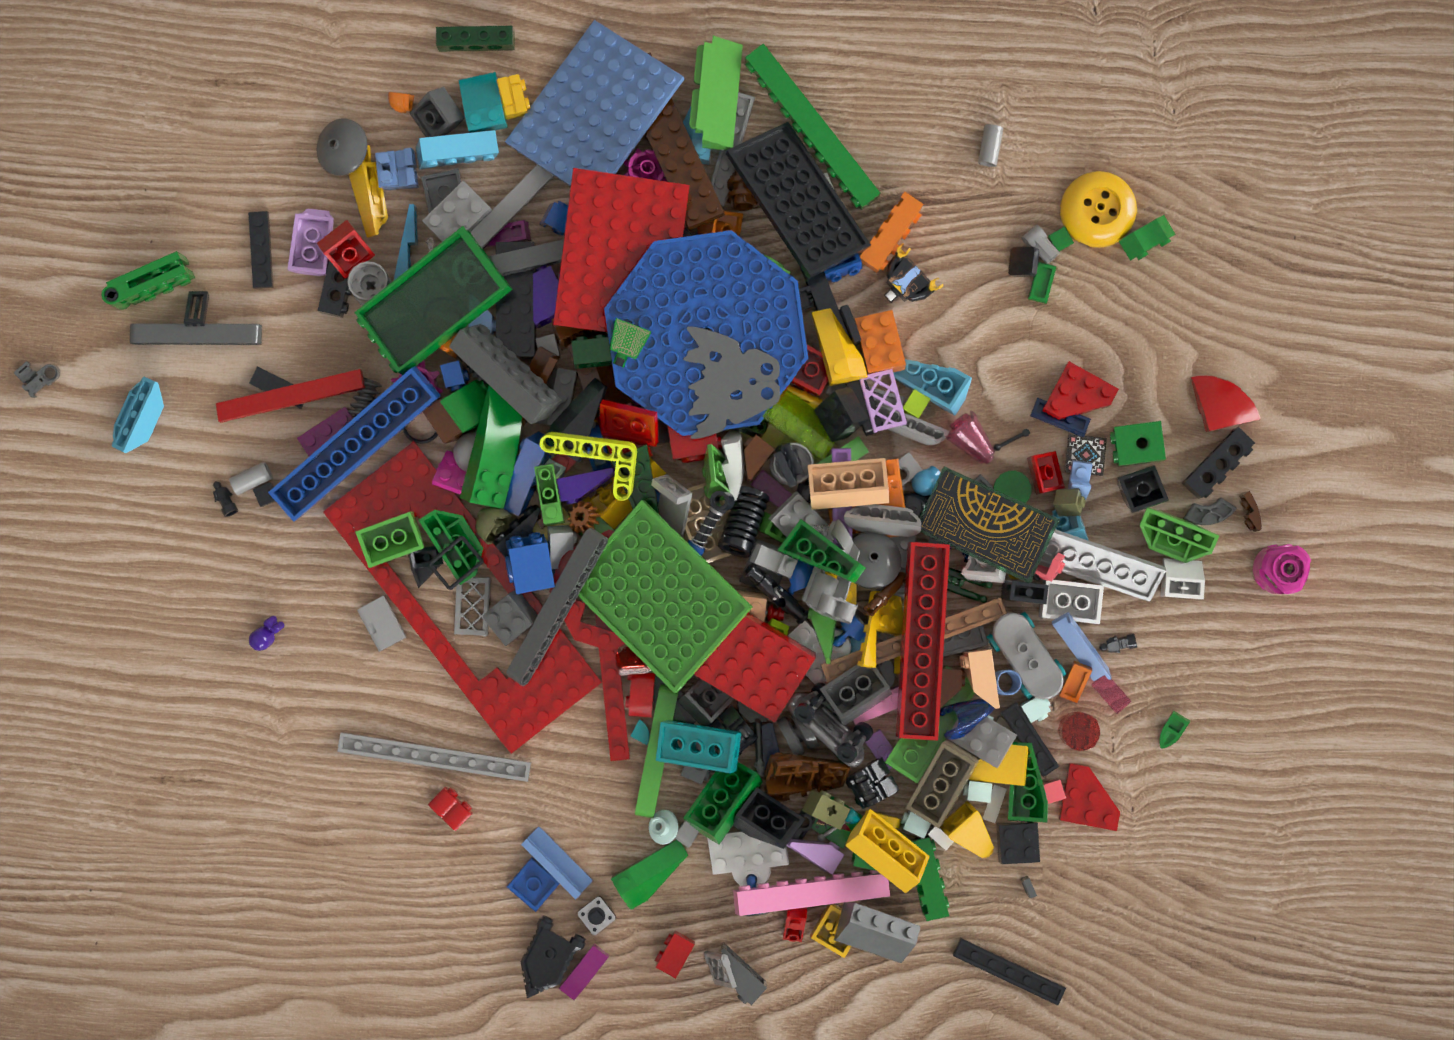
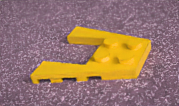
(886, 620)

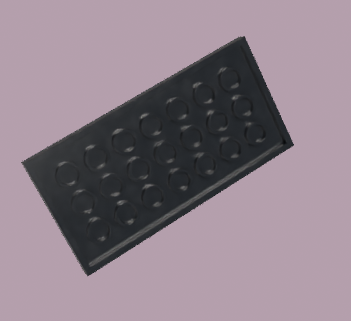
(798, 199)

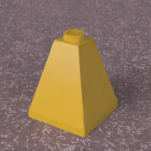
(968, 830)

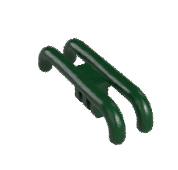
(956, 581)

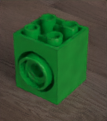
(1125, 444)

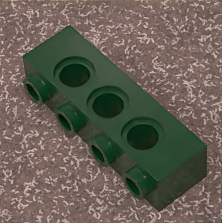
(475, 38)

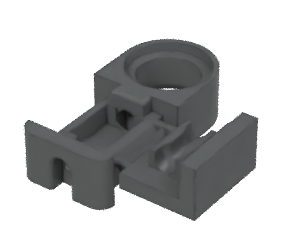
(34, 381)

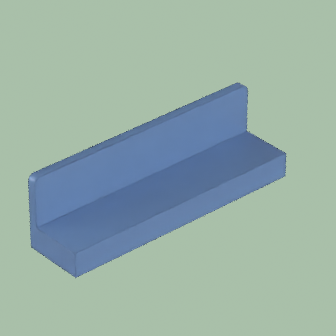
(1081, 646)
(557, 862)

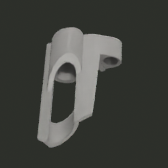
(827, 593)

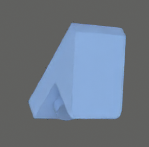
(1080, 477)

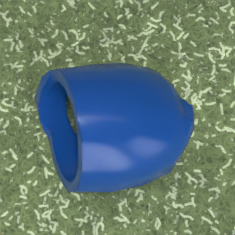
(800, 576)

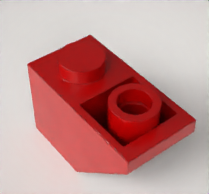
(795, 924)

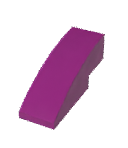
(584, 971)

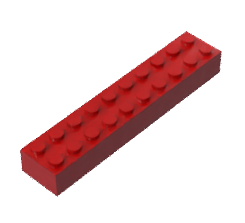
(922, 641)

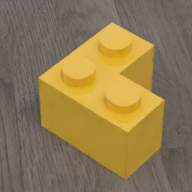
(826, 928)

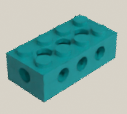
(689, 755)

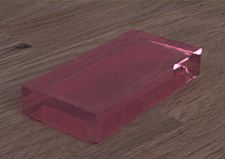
(1111, 693)

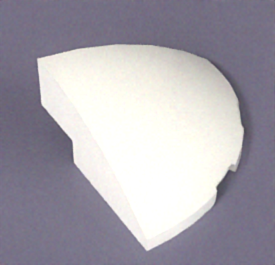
(734, 463)

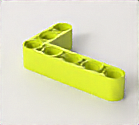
(598, 453)

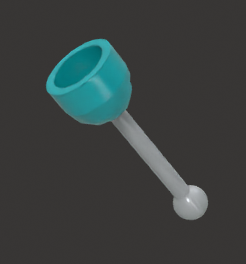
(852, 818)

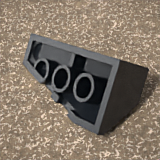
(580, 415)

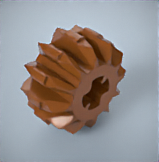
(577, 516)

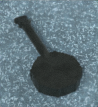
(753, 716)

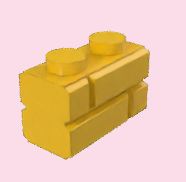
(512, 96)

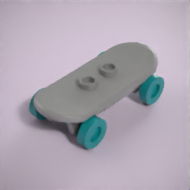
(1027, 656)

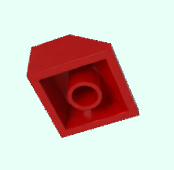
(345, 248)

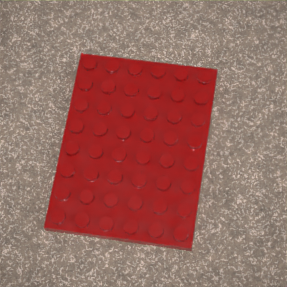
(605, 236)

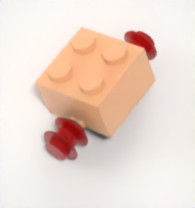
(759, 610)

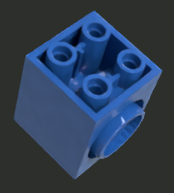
(529, 563)

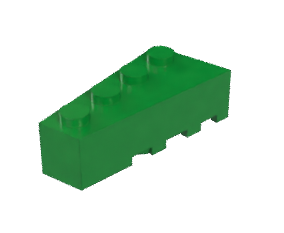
(818, 551)
(931, 886)

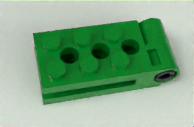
(148, 281)

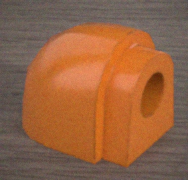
(401, 102)

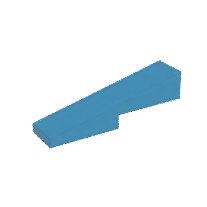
(409, 238)

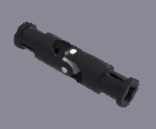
(774, 591)

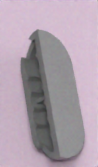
(916, 428)
(883, 520)

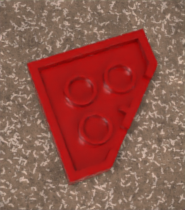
(1078, 393)
(1087, 800)

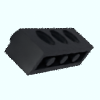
(330, 286)
(1235, 438)

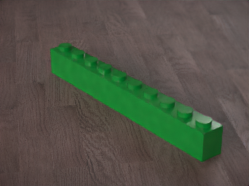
(812, 127)

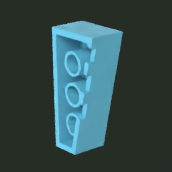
(456, 149)

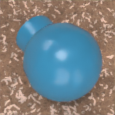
(925, 481)

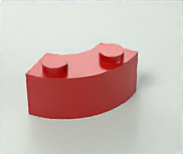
(641, 695)

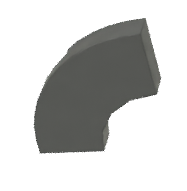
(1210, 514)

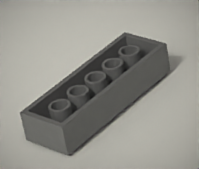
(505, 373)

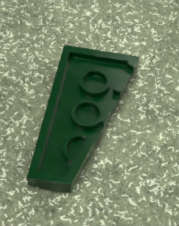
(643, 479)

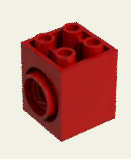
(691, 450)

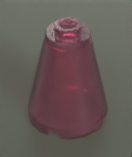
(971, 438)

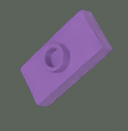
(880, 746)

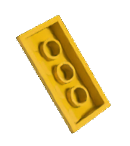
(1011, 770)

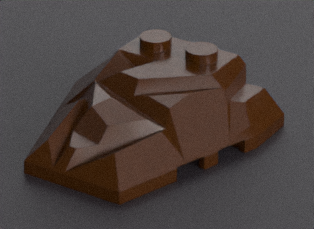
(796, 773)

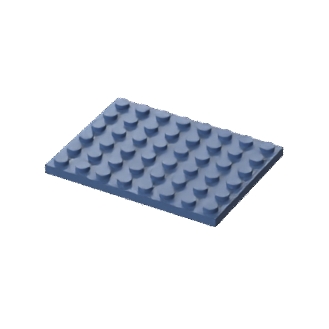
(595, 106)

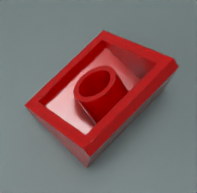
(1045, 472)

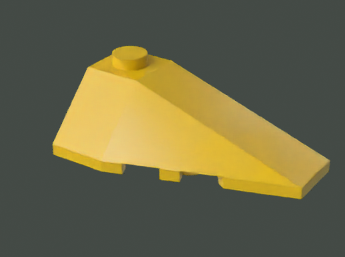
(839, 354)

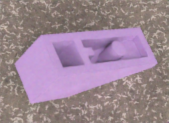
(819, 853)

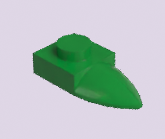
(1173, 729)

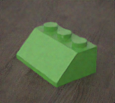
(390, 539)

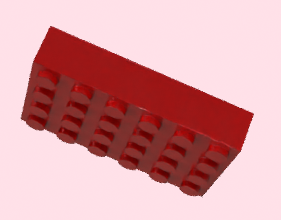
(758, 666)

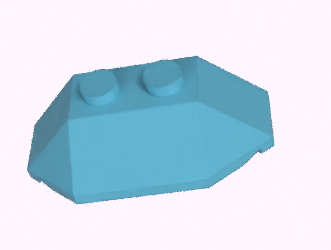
(138, 416)

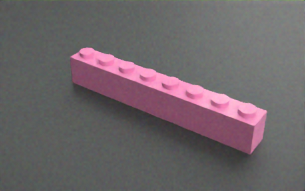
(810, 893)

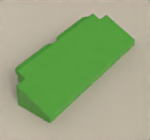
(716, 100)

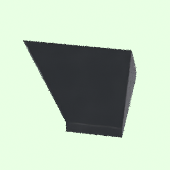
(419, 563)

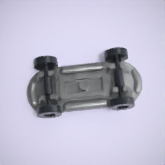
(828, 728)

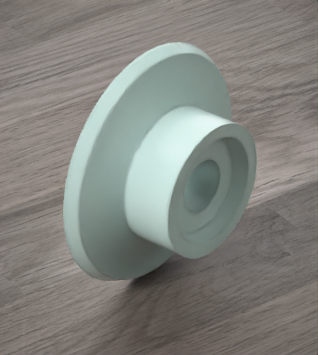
(669, 827)

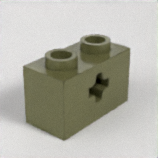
(825, 809)

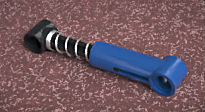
(711, 519)

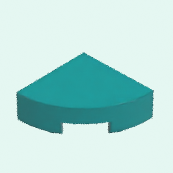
(641, 732)

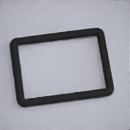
(446, 550)

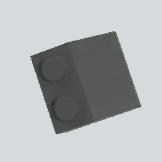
(437, 113)

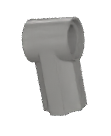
(1037, 238)

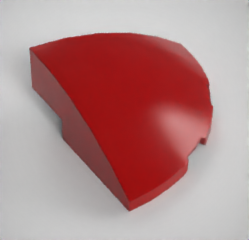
(1222, 403)

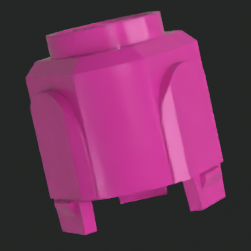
(1275, 563)

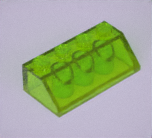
(799, 423)

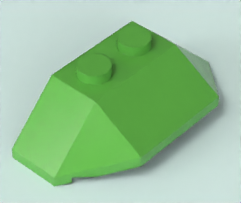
(1176, 536)

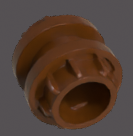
(740, 195)

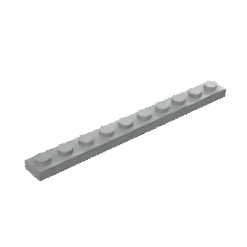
(434, 756)

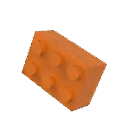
(880, 342)

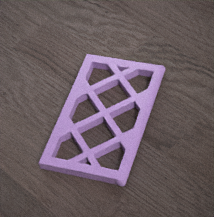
(893, 388)

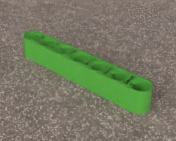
(654, 769)

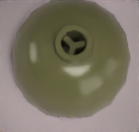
(492, 522)

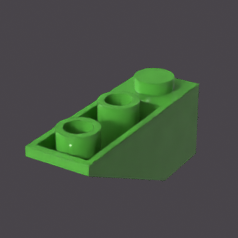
(549, 495)

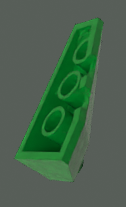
(1029, 801)

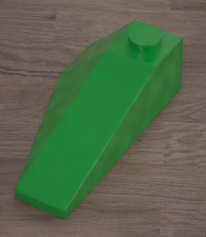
(645, 876)

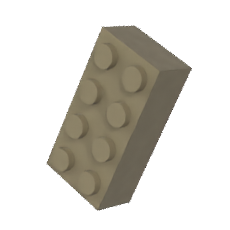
(942, 783)

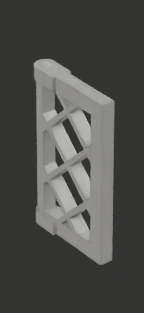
(458, 614)
(720, 969)

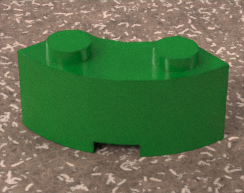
(1146, 238)

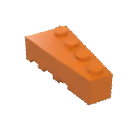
(891, 232)

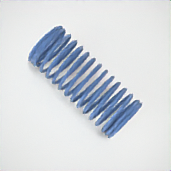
(1016, 682)

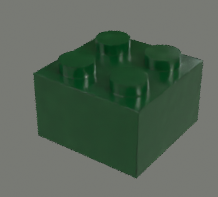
(591, 352)

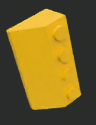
(888, 851)

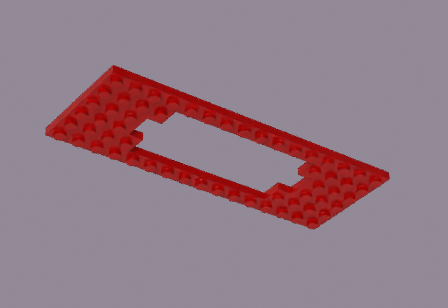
(507, 707)

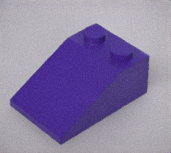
(582, 485)

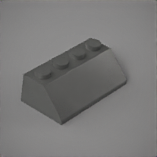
(876, 932)

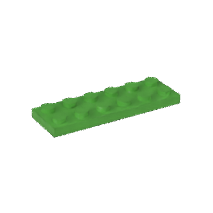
(914, 756)

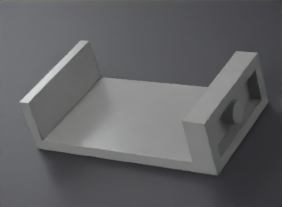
(673, 502)

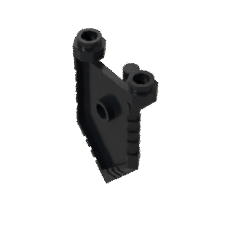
(547, 957)

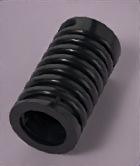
(744, 522)

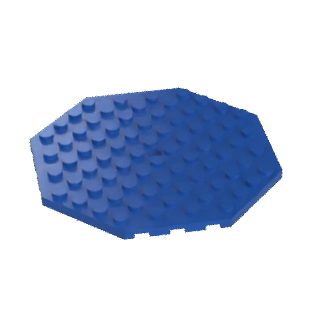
(704, 284)

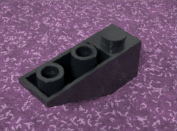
(518, 527)

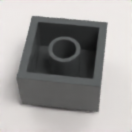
(510, 617)

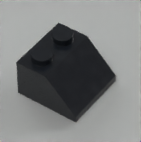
(1142, 489)

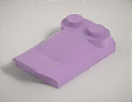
(304, 252)

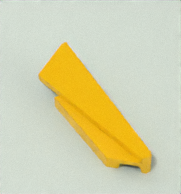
(369, 196)

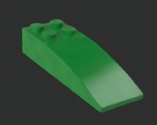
(493, 453)

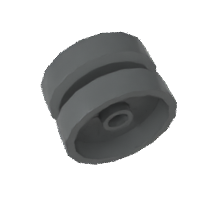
(797, 734)

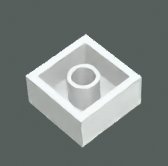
(940, 837)

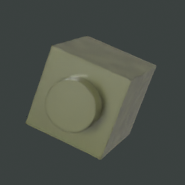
(1069, 502)

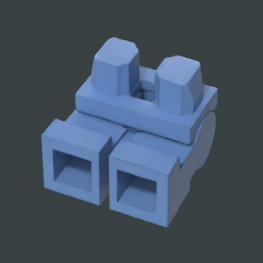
(397, 169)

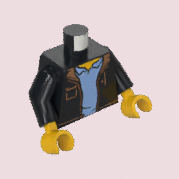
(907, 279)

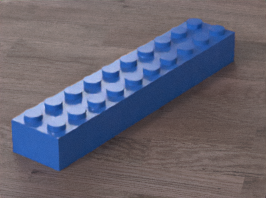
(354, 443)

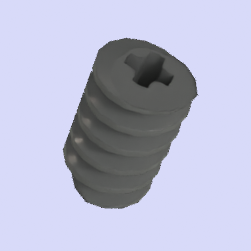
(365, 396)

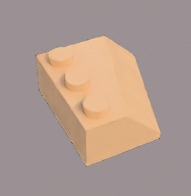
(981, 674)

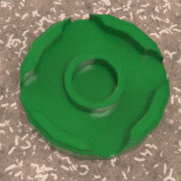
(1014, 485)

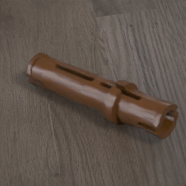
(881, 599)

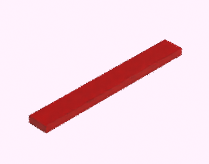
(290, 395)

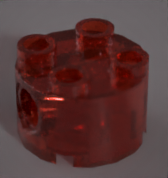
(1079, 731)

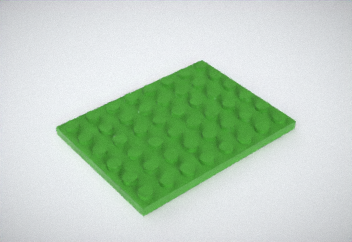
(662, 597)

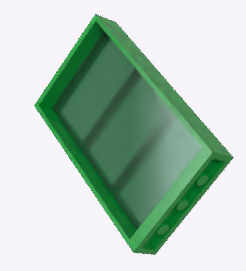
(432, 301)

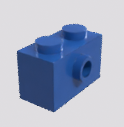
(454, 375)

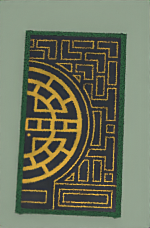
(987, 524)

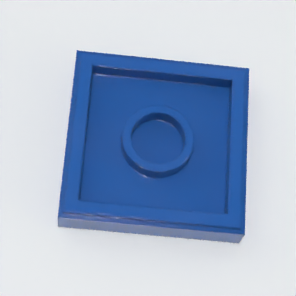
(533, 884)

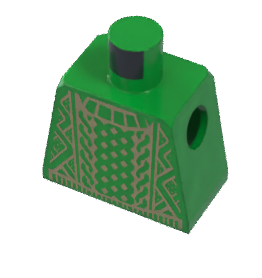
(627, 341)

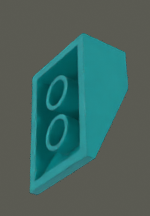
(482, 103)

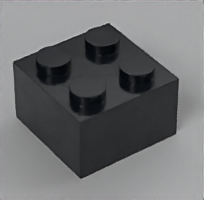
(841, 414)
(1018, 842)

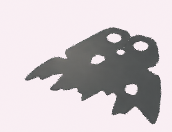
(727, 376)

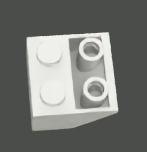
(1183, 579)

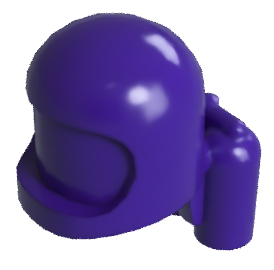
(264, 636)

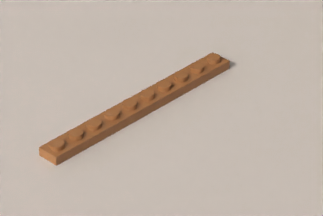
(891, 647)

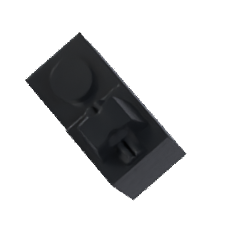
(1024, 592)

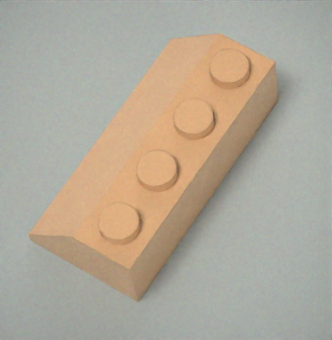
(848, 483)

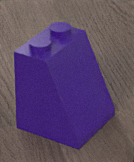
(544, 295)

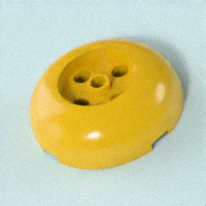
(1077, 216)

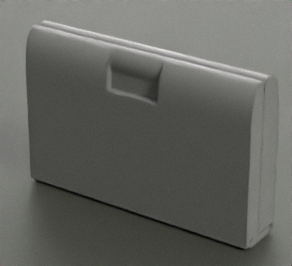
(381, 623)

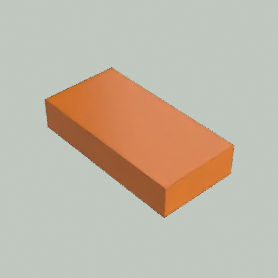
(1075, 681)

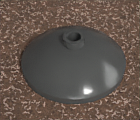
(348, 150)
(886, 566)

